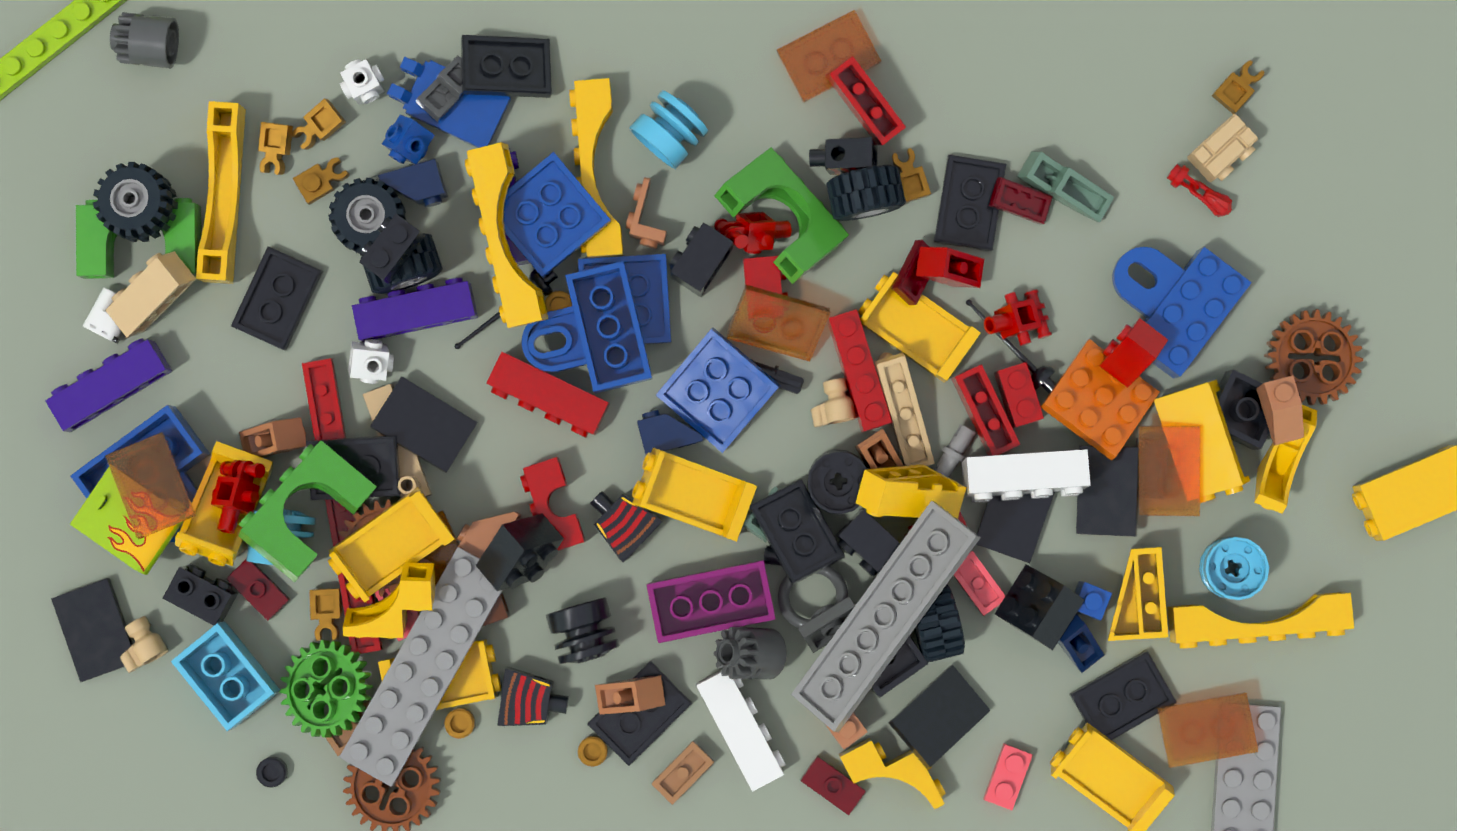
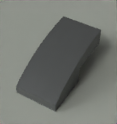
(443, 91)

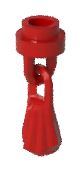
(1215, 201)

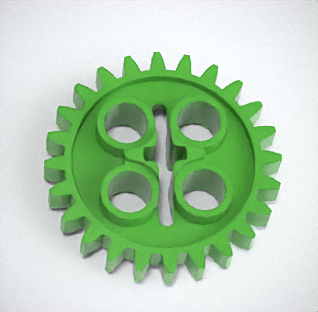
(309, 670)

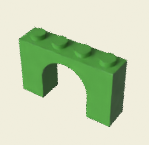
(773, 179)
(96, 242)
(319, 470)

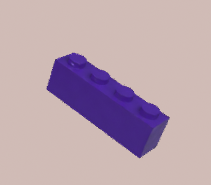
(415, 310)
(108, 385)

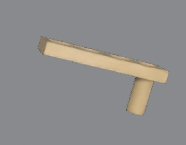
(904, 409)
(409, 464)

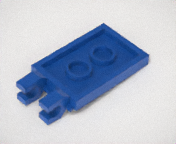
(470, 119)

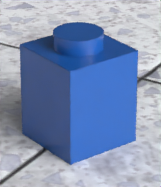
(1094, 600)

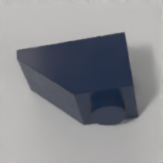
(418, 182)
(665, 432)
(1080, 644)

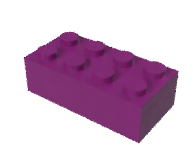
(710, 601)

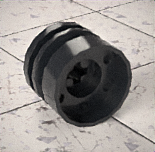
(825, 493)
(582, 631)

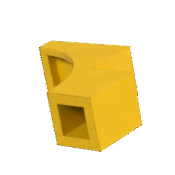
(1279, 467)
(389, 615)
(866, 762)

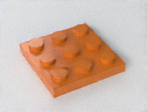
(1097, 403)

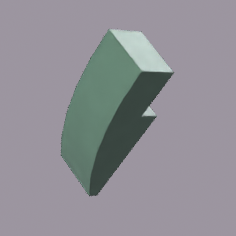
(1065, 186)

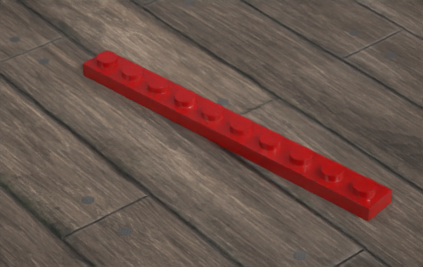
(329, 424)

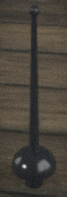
(534, 277)
(1040, 376)

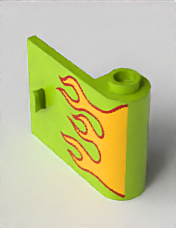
(113, 529)

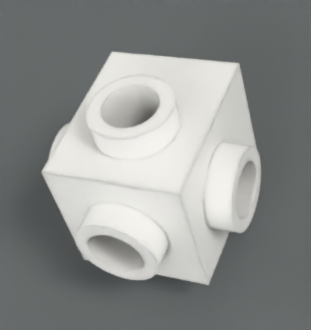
(367, 90)
(370, 361)

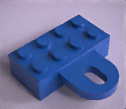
(1183, 303)
(598, 331)
(182, 441)

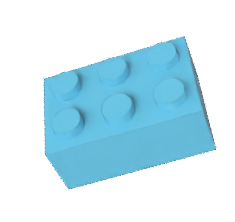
(225, 675)

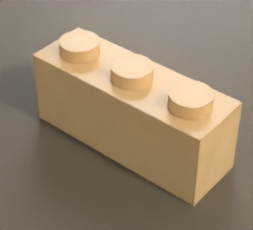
(149, 293)

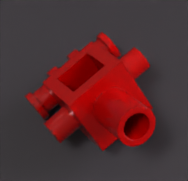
(753, 231)
(1019, 318)
(236, 492)

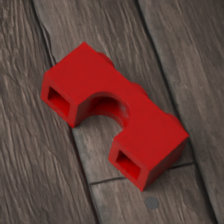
(542, 481)

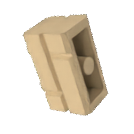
(1223, 148)

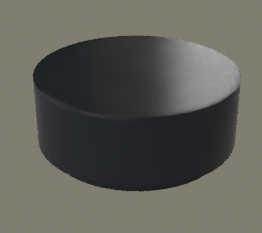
(272, 772)

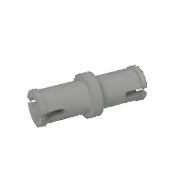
(954, 451)

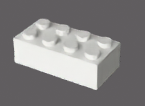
(1026, 474)

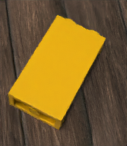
(919, 331)
(1218, 458)
(693, 494)
(1409, 495)
(200, 532)
(381, 546)
(473, 679)
(1112, 778)

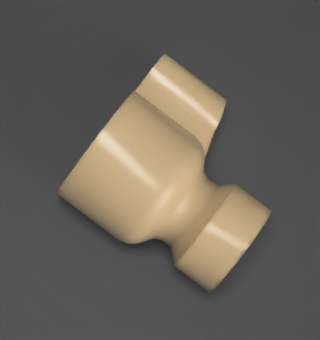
(837, 408)
(147, 645)

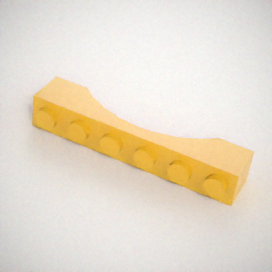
(593, 110)
(225, 155)
(492, 175)
(1319, 613)

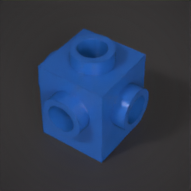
(407, 140)

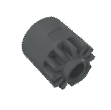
(145, 40)
(750, 653)

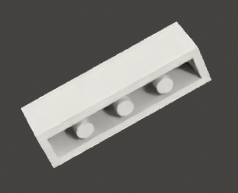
(740, 729)

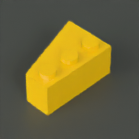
(908, 491)
(1141, 599)

